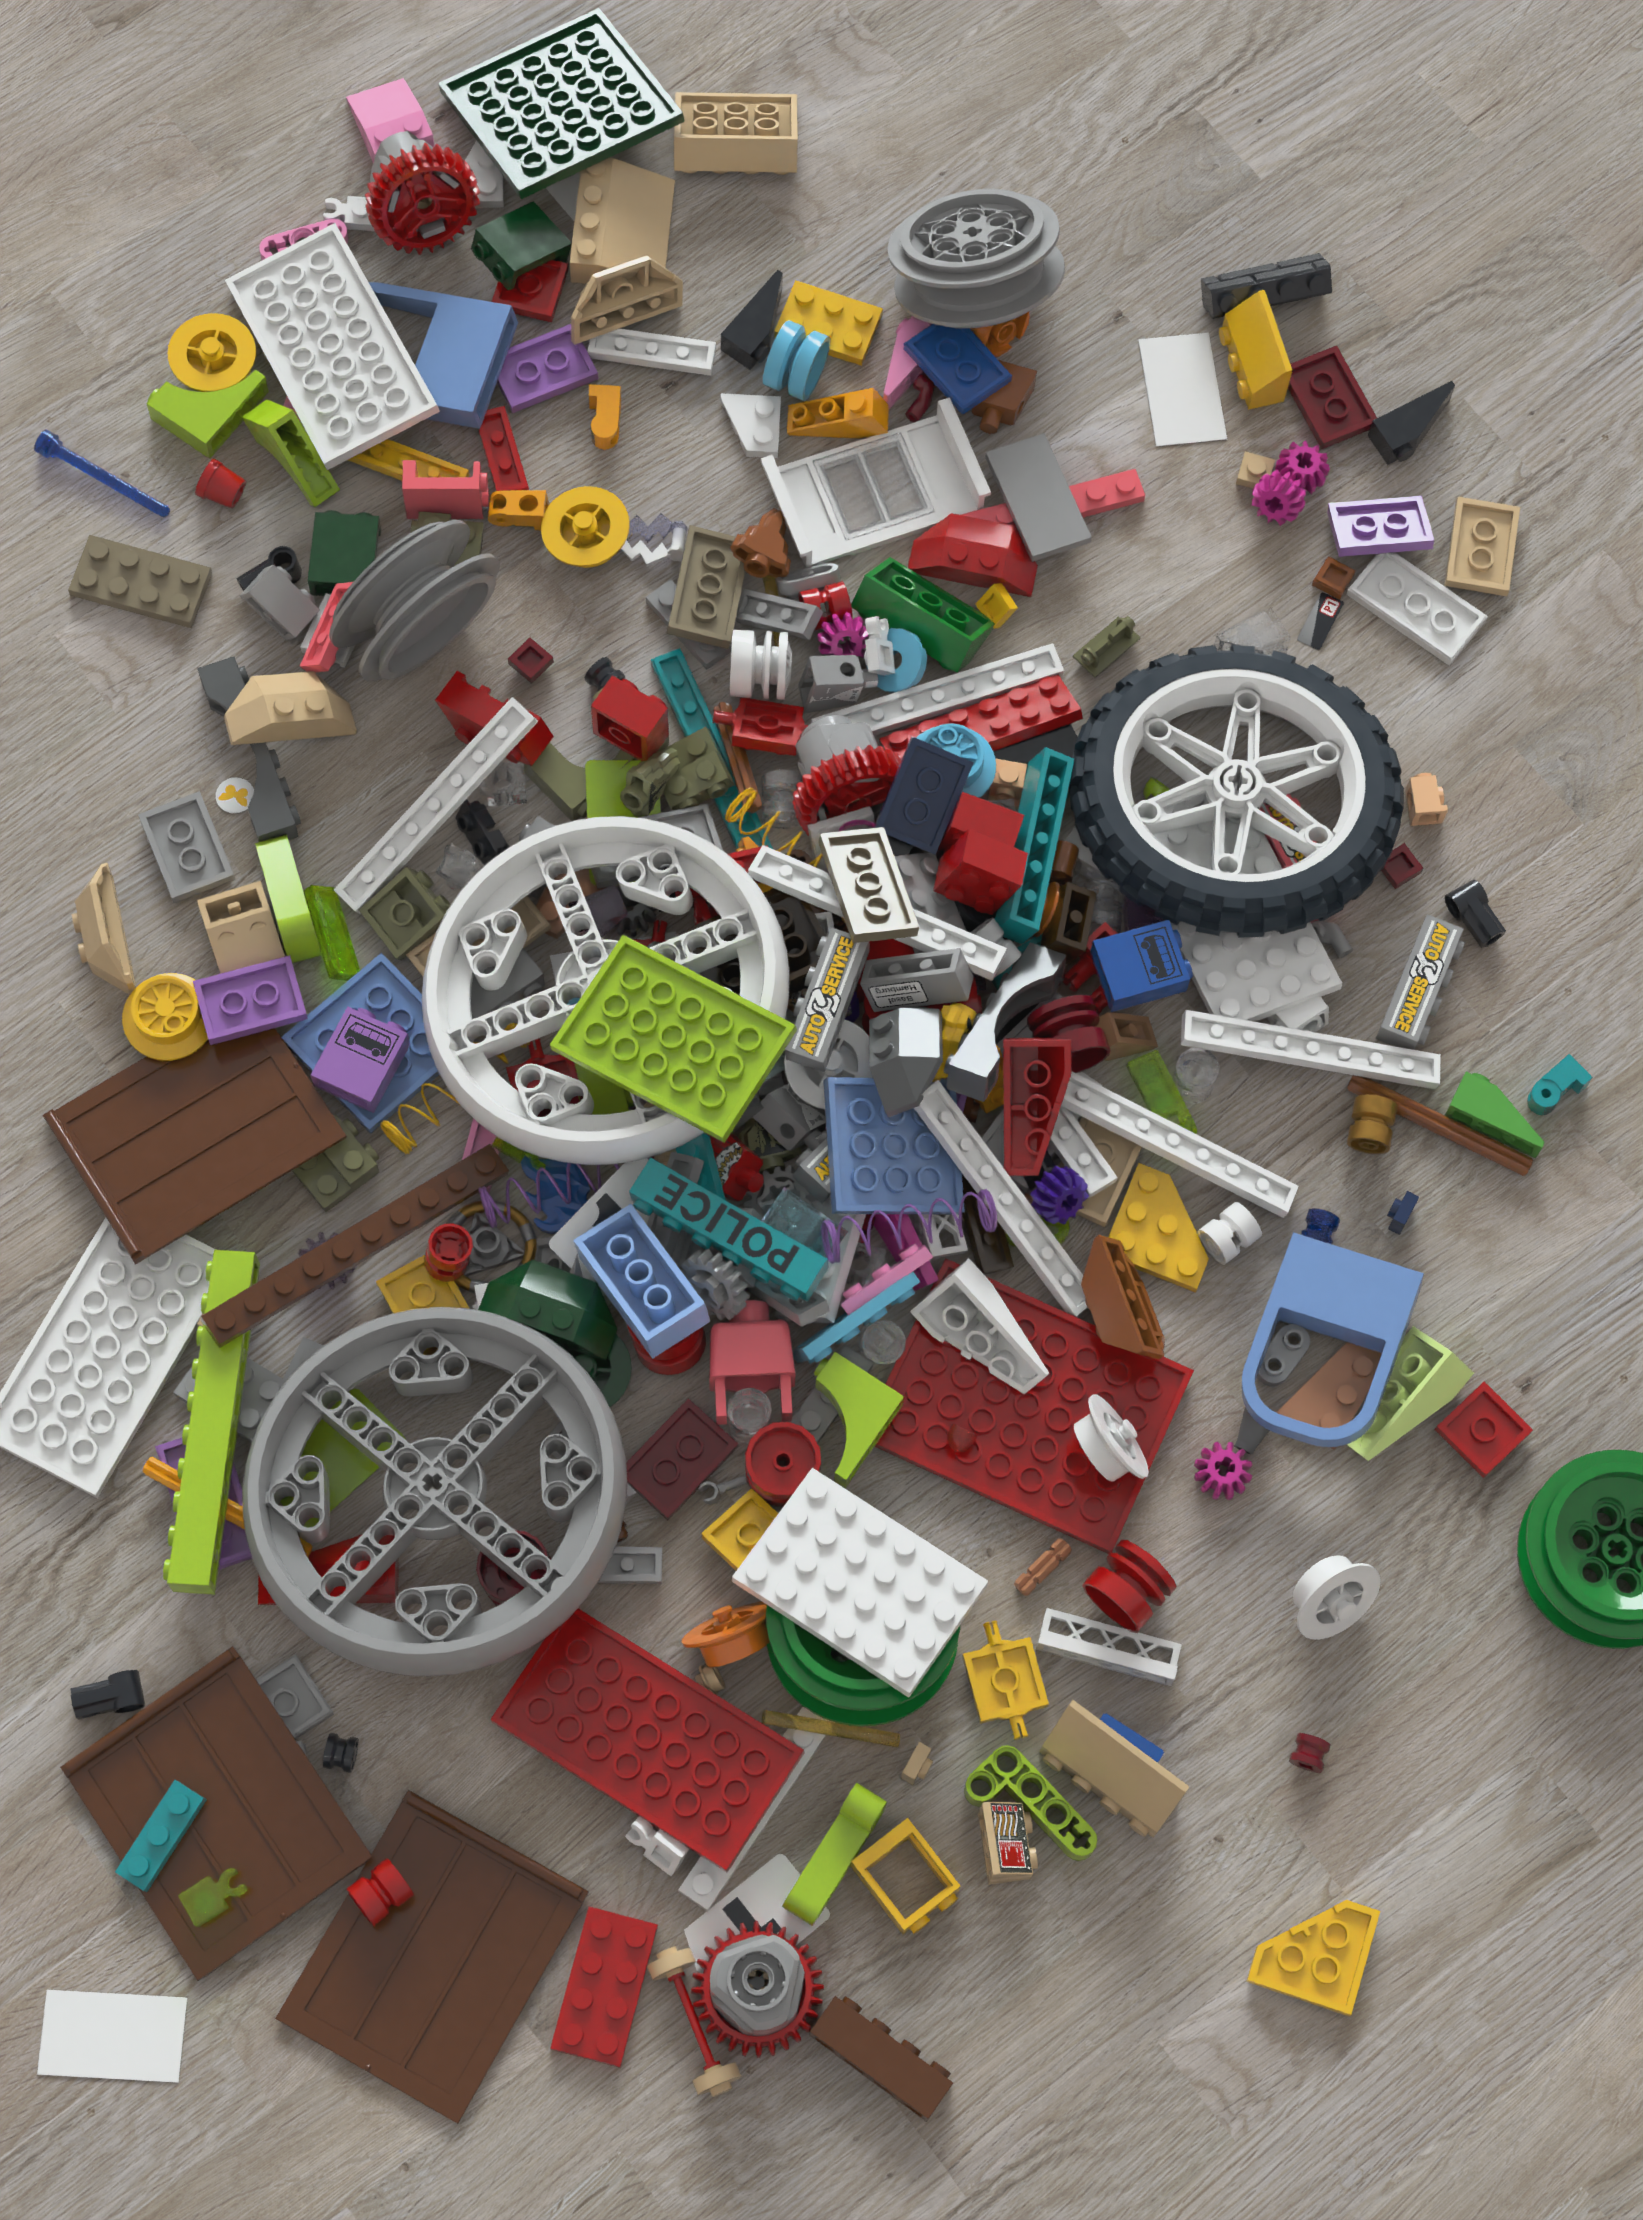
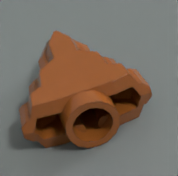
(763, 547)

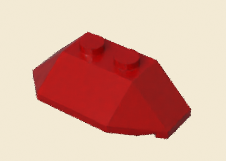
(974, 554)

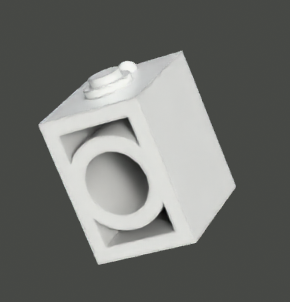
(1305, 1016)

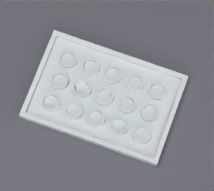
(860, 1582)

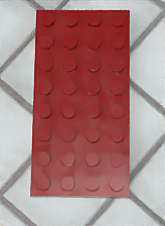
(648, 1737)

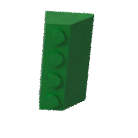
(944, 624)

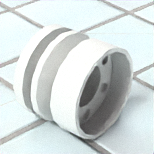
(759, 664)

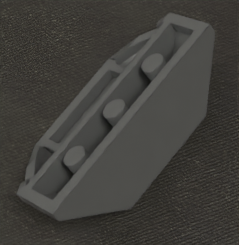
(905, 1055)

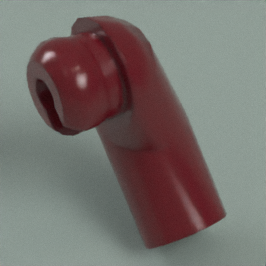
(924, 399)

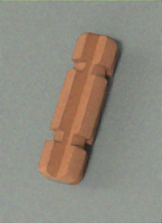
(1042, 1567)

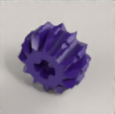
(1059, 1195)

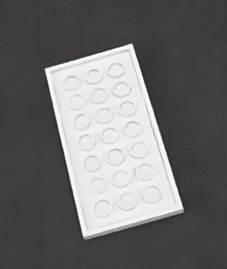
(332, 346)
(1248, 974)
(102, 1358)

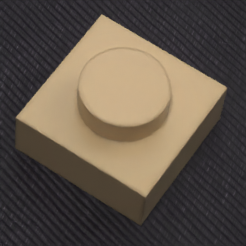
(1253, 468)
(918, 1764)

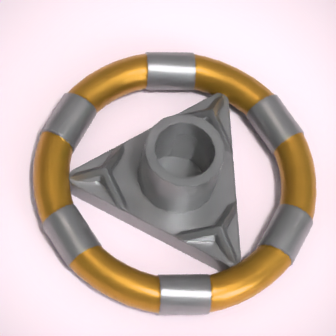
(490, 1245)

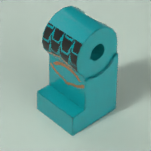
(1556, 1083)

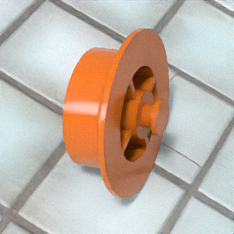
(730, 1634)

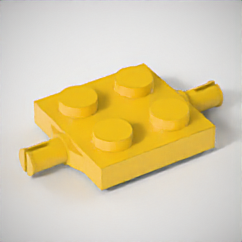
(1005, 1680)

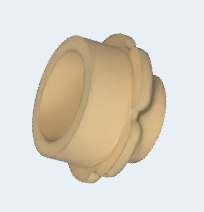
(710, 1679)

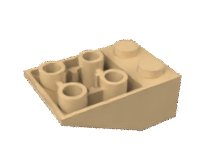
(240, 927)

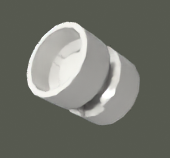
(1225, 1236)

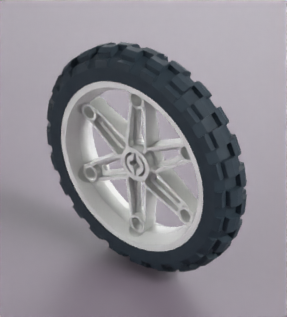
(1248, 682)

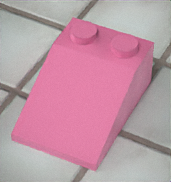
(387, 112)

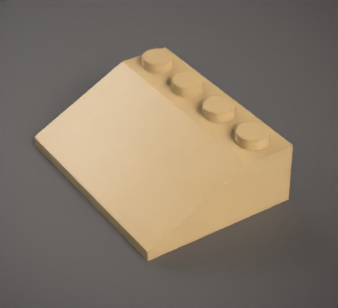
(736, 133)
(619, 218)
(1112, 1770)

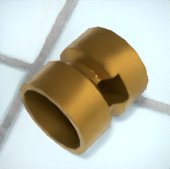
(1372, 1121)

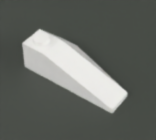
(977, 1321)

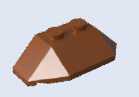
(1120, 1300)

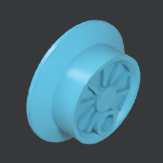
(970, 746)

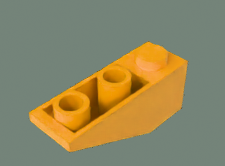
(840, 416)

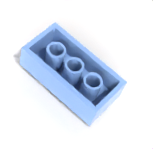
(642, 1281)

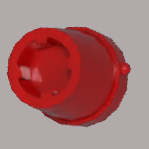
(220, 484)

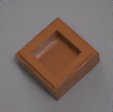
(1334, 577)

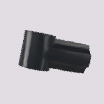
(276, 557)
(1471, 906)
(118, 1694)

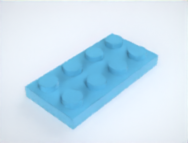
(846, 1325)

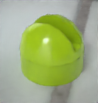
(1154, 787)

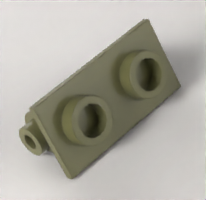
(1107, 646)

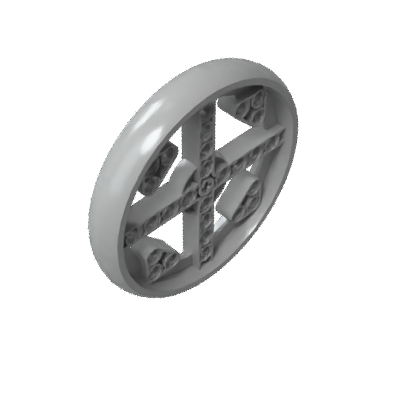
(472, 1637)

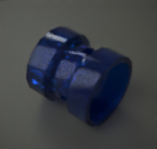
(1320, 1225)

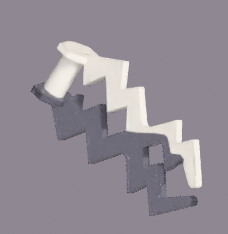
(664, 527)

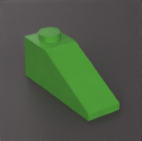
(1489, 1111)

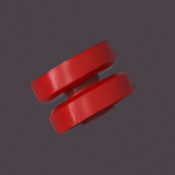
(780, 1443)

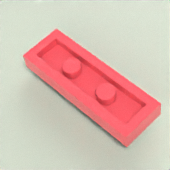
(321, 651)

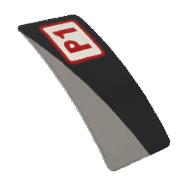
(1320, 621)

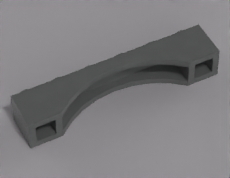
(268, 805)
(1031, 981)

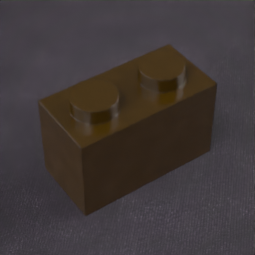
(1071, 922)

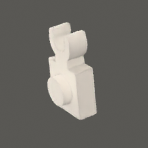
(352, 213)
(879, 650)
(660, 1847)

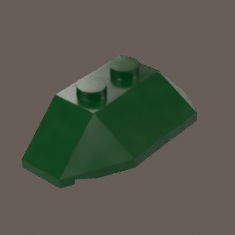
(556, 1305)

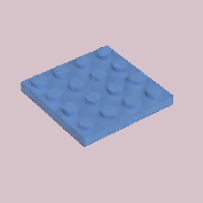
(389, 997)
(884, 1159)

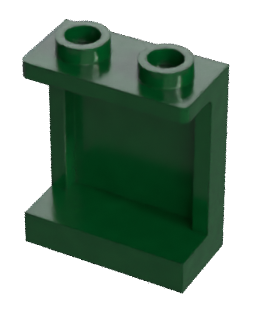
(519, 243)
(341, 548)

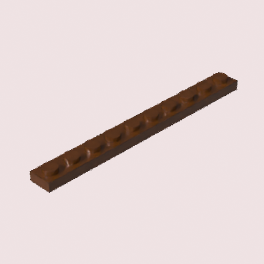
(353, 1246)

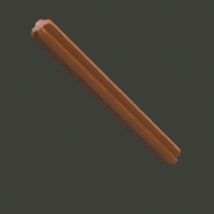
(1445, 1126)

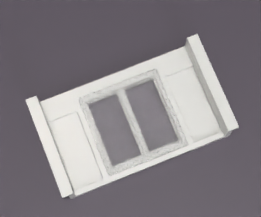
(878, 488)

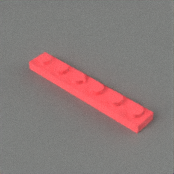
(1090, 496)

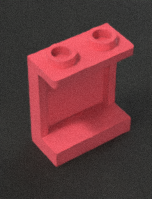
(448, 495)

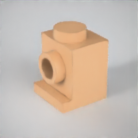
(1008, 781)
(1425, 800)

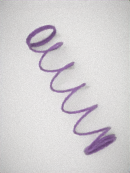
(488, 1201)
(983, 1212)

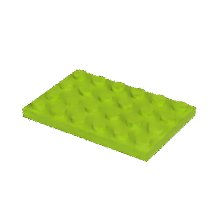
(673, 1038)

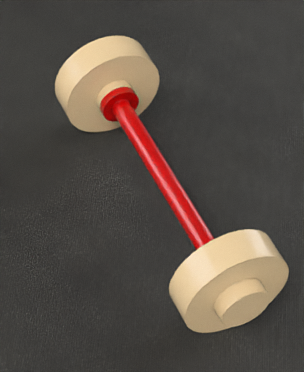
(672, 1965)

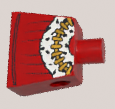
(737, 1167)

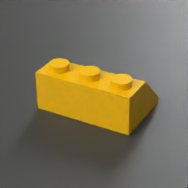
(1256, 352)

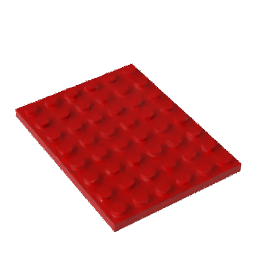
(1028, 1441)

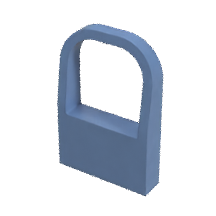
(460, 350)
(1342, 1298)

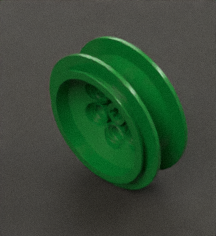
(1553, 1564)
(844, 1689)

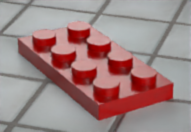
(604, 1987)

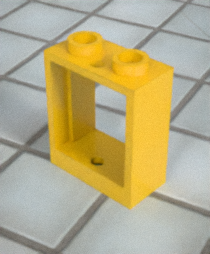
(881, 1849)

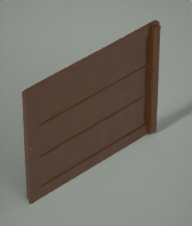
(192, 1136)
(260, 1816)
(446, 1971)

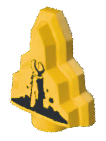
(956, 1021)

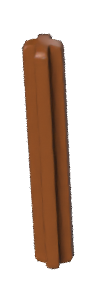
(738, 761)

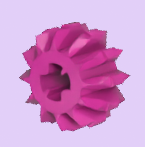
(1313, 463)
(1278, 497)
(841, 628)
(1235, 1475)

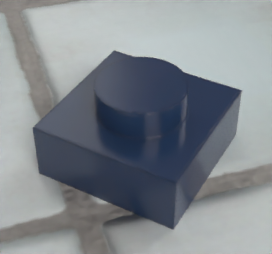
(1401, 1211)

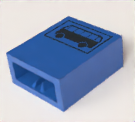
(1141, 965)

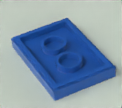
(958, 364)

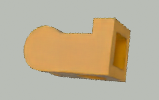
(606, 423)
(518, 508)

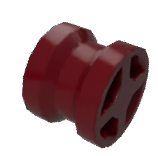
(1309, 1752)

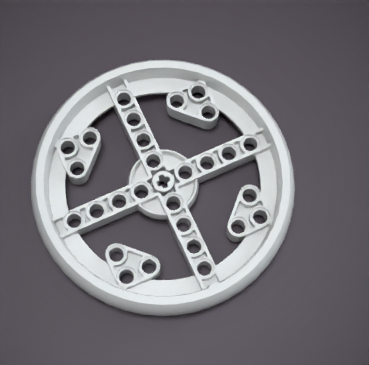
(484, 913)

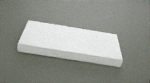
(1417, 606)

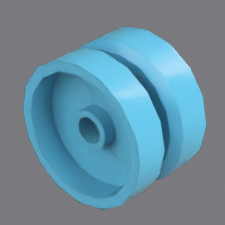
(796, 360)

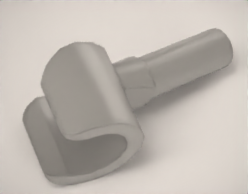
(721, 1488)

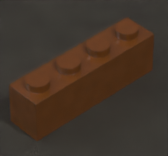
(881, 2058)

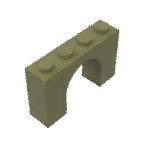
(564, 781)

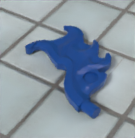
(552, 1204)

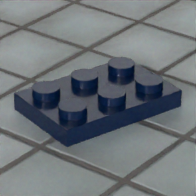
(923, 795)

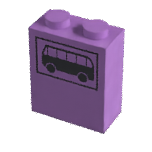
(361, 1058)

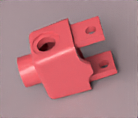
(751, 1354)

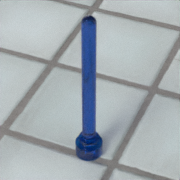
(50, 446)

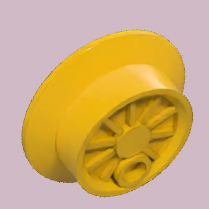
(211, 352)
(585, 526)
(164, 1018)

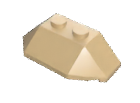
(624, 297)
(288, 709)
(103, 931)

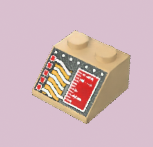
(1005, 1842)

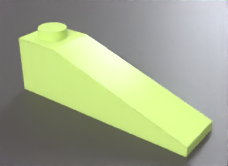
(1419, 1385)

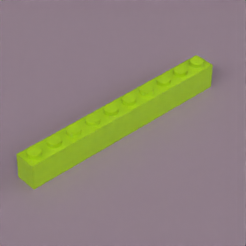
(210, 1435)

